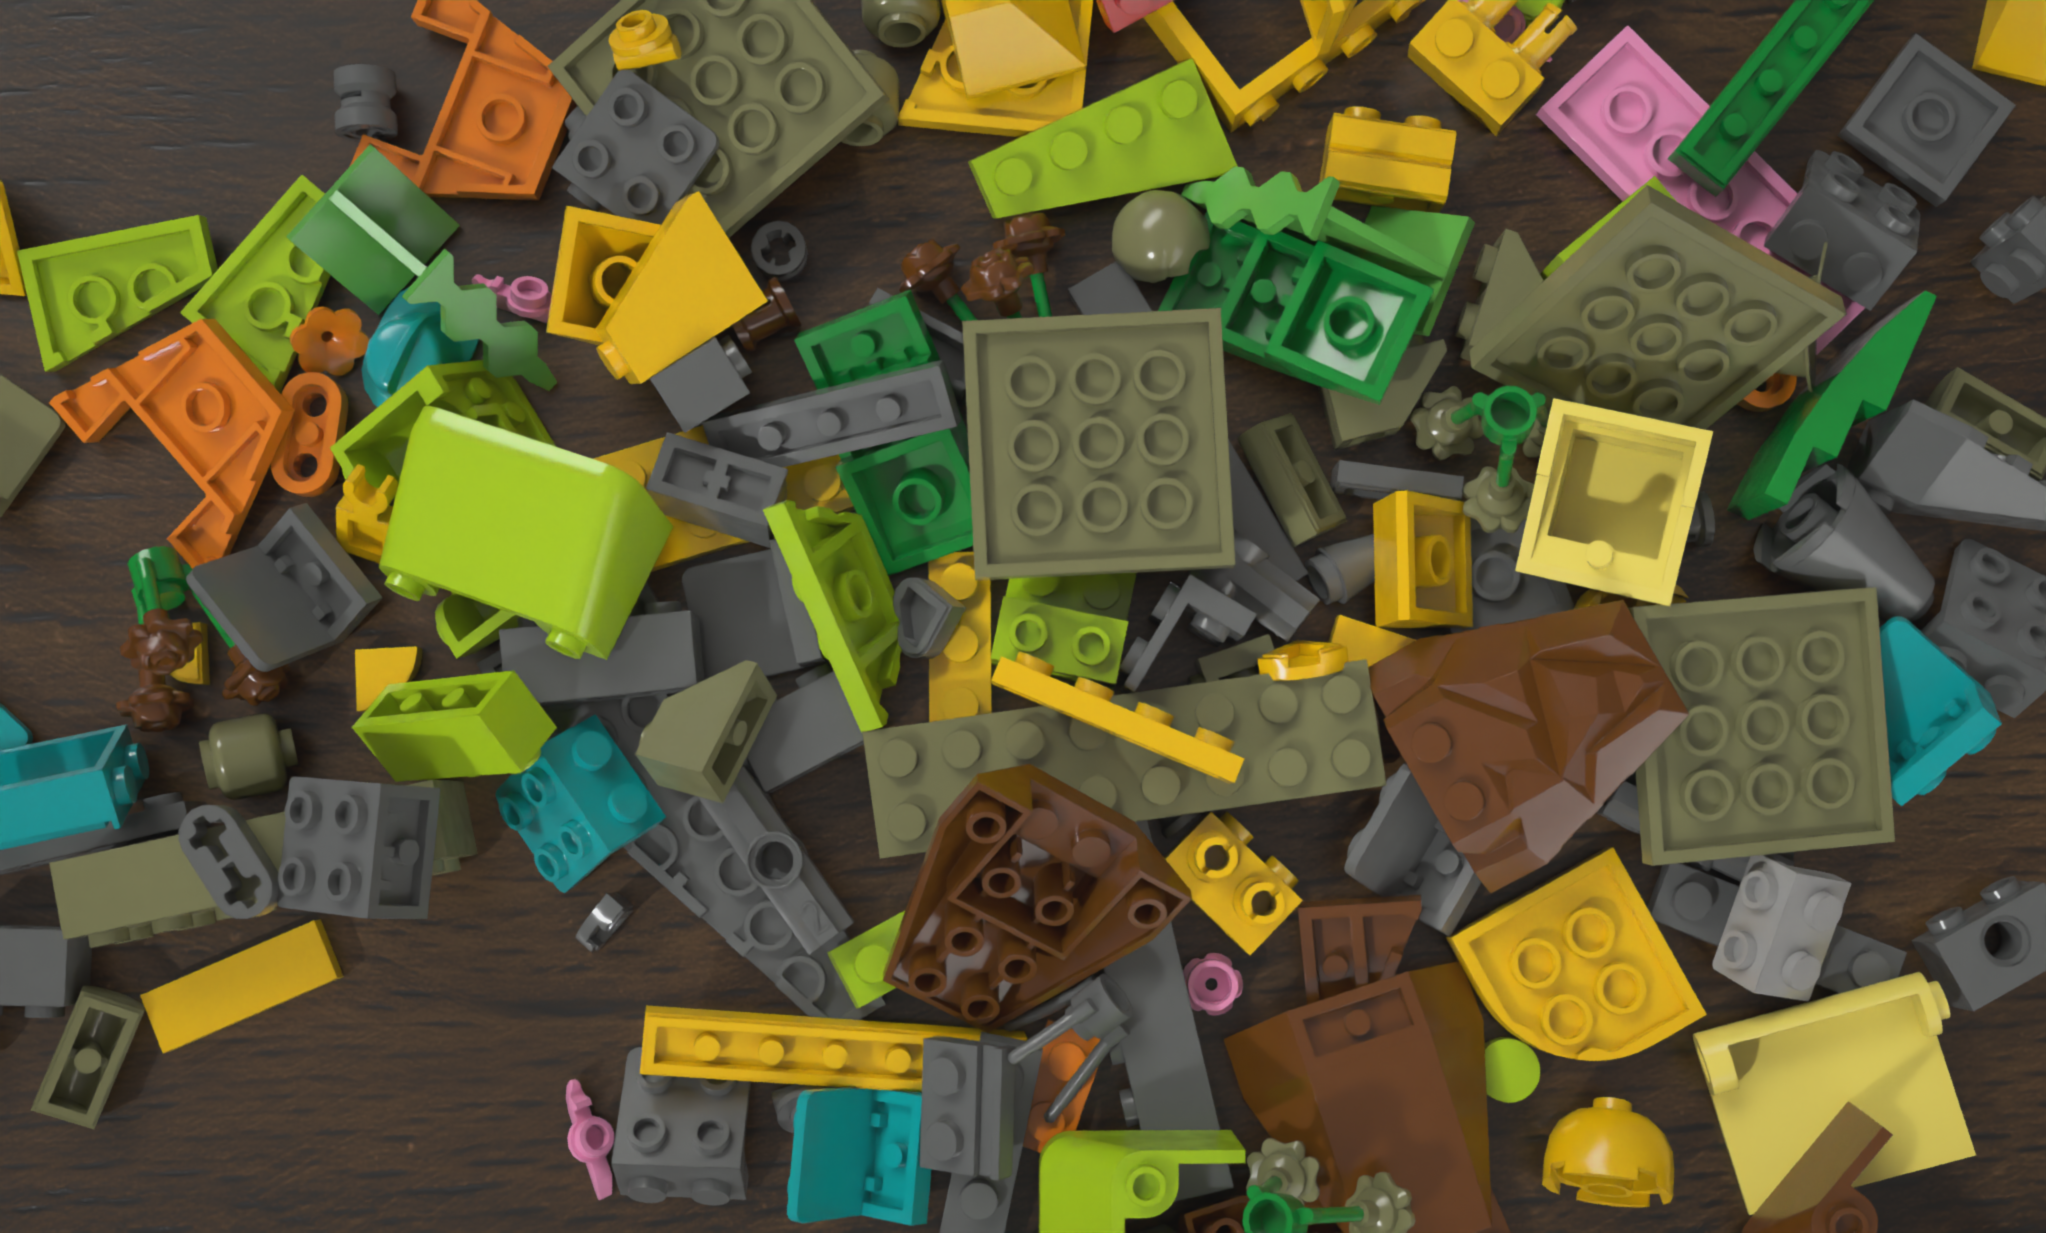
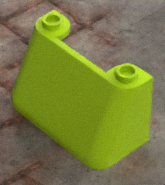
(381, 446)
(521, 530)

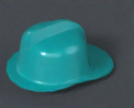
(405, 344)

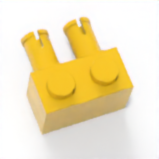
(1479, 68)
(1232, 882)

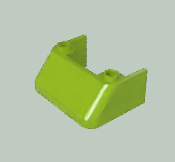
(1110, 1175)

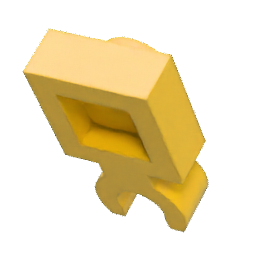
(364, 515)

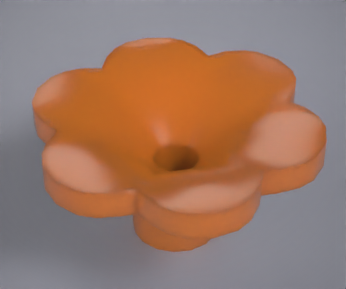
(329, 341)

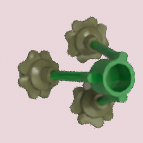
(1508, 418)
(1286, 1178)

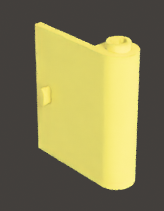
(1795, 1068)

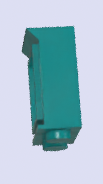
(69, 785)

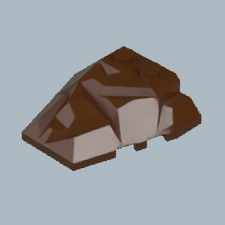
(1526, 728)

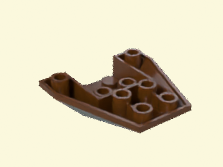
(1027, 897)
(1381, 1086)

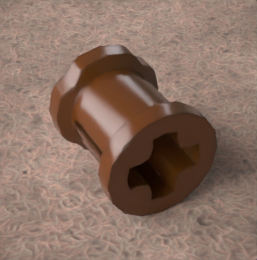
(767, 318)

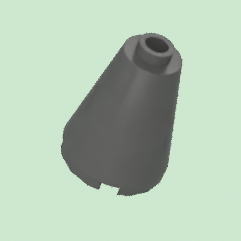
(1842, 540)

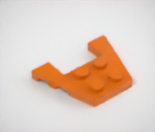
(498, 116)
(207, 411)

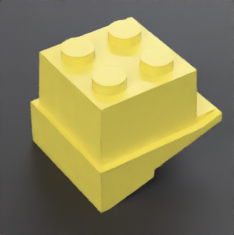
(1613, 501)

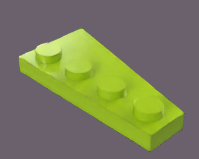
(1120, 145)

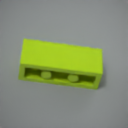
(455, 727)

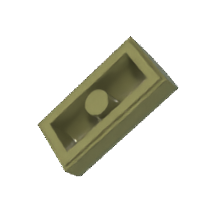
(2007, 423)
(1292, 479)
(88, 1056)

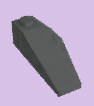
(1938, 468)

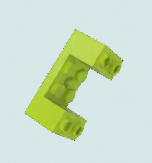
(1067, 623)

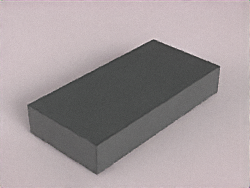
(1380, 481)

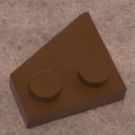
(1353, 941)

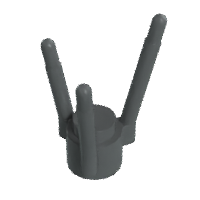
(1094, 1009)

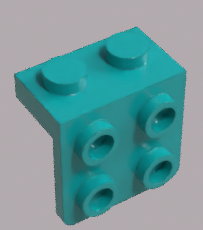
(1930, 710)
(577, 804)
(858, 1157)

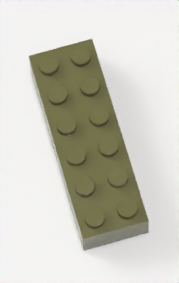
(155, 890)

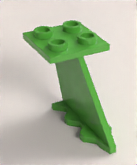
(380, 232)
(1401, 240)

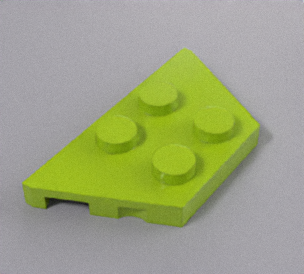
(847, 599)

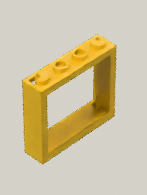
(1298, 69)

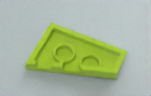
(110, 282)
(266, 286)

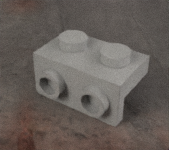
(1780, 928)

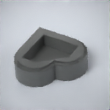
(925, 616)

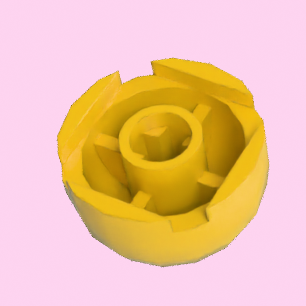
(1610, 1156)

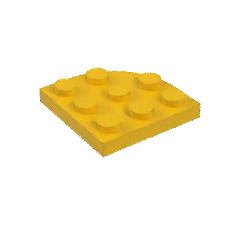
(1578, 966)

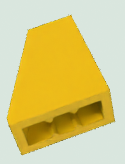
(677, 295)

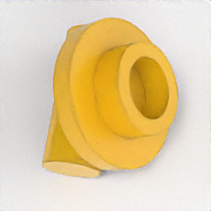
(643, 41)

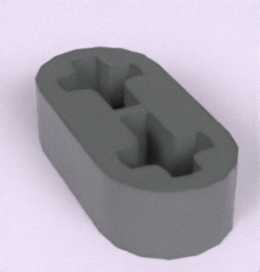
(217, 870)

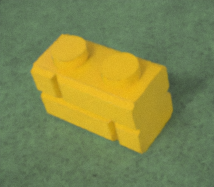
(1389, 160)

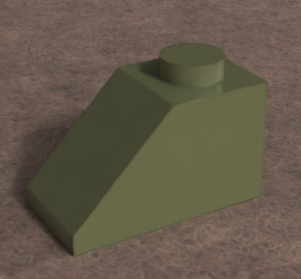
(707, 732)

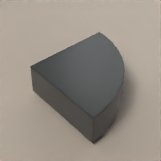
(604, 921)

